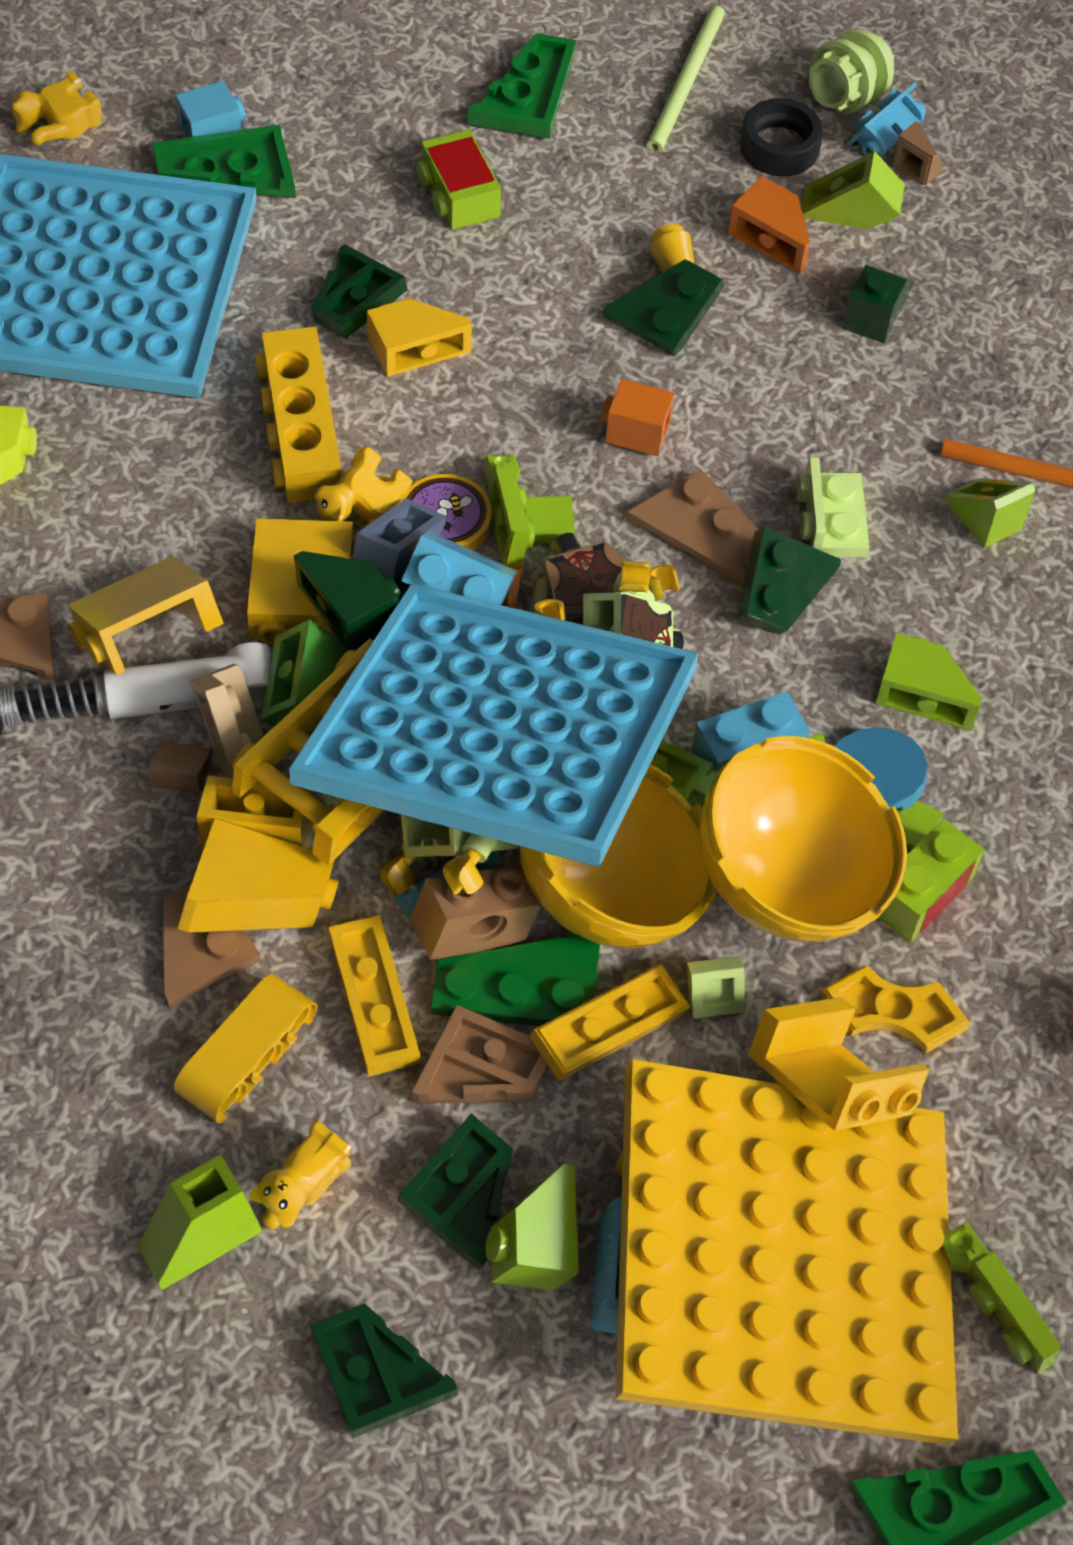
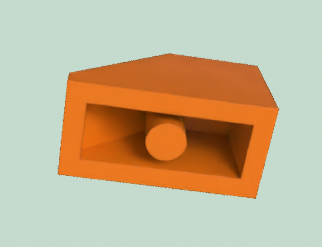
(772, 223)

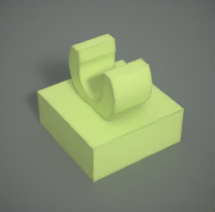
(716, 987)

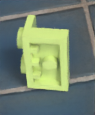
(834, 512)

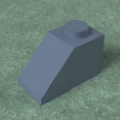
(394, 537)

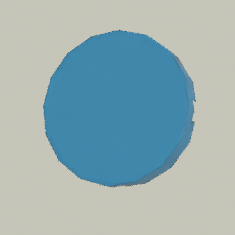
(893, 760)

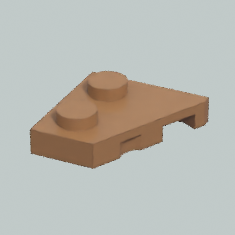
(26, 634)
(199, 958)
(480, 1063)

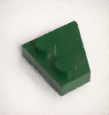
(353, 289)
(667, 306)
(782, 580)
(462, 1189)
(376, 1371)

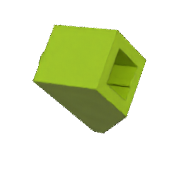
(197, 1222)

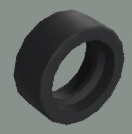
(781, 159)

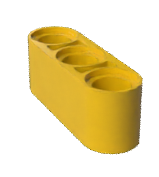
(243, 1046)

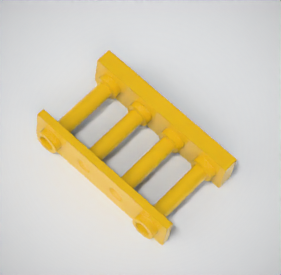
(333, 825)

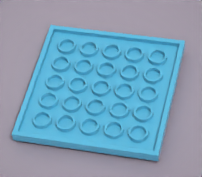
(115, 273)
(498, 723)

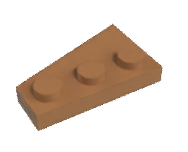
(701, 522)

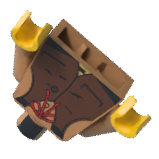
(585, 571)

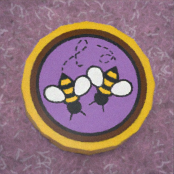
(461, 501)

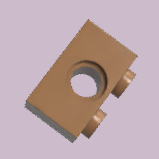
(475, 922)

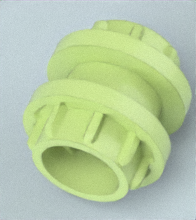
(851, 71)

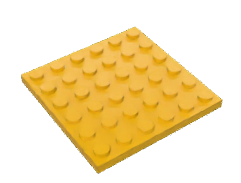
(783, 1259)

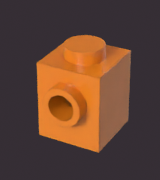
(638, 417)

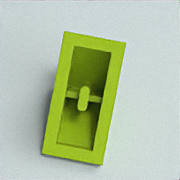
(992, 507)

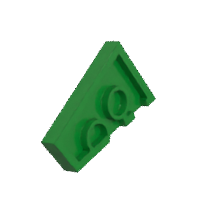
(530, 91)
(234, 157)
(519, 981)
(960, 1504)

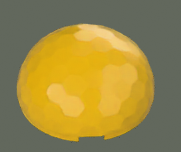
(801, 840)
(647, 883)

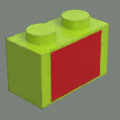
(459, 179)
(933, 877)

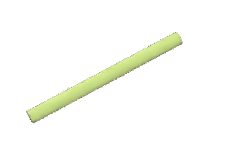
(685, 79)

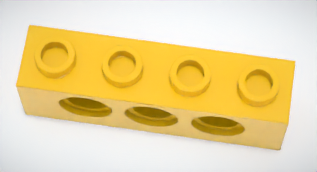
(300, 411)

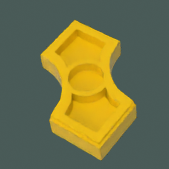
(918, 1013)

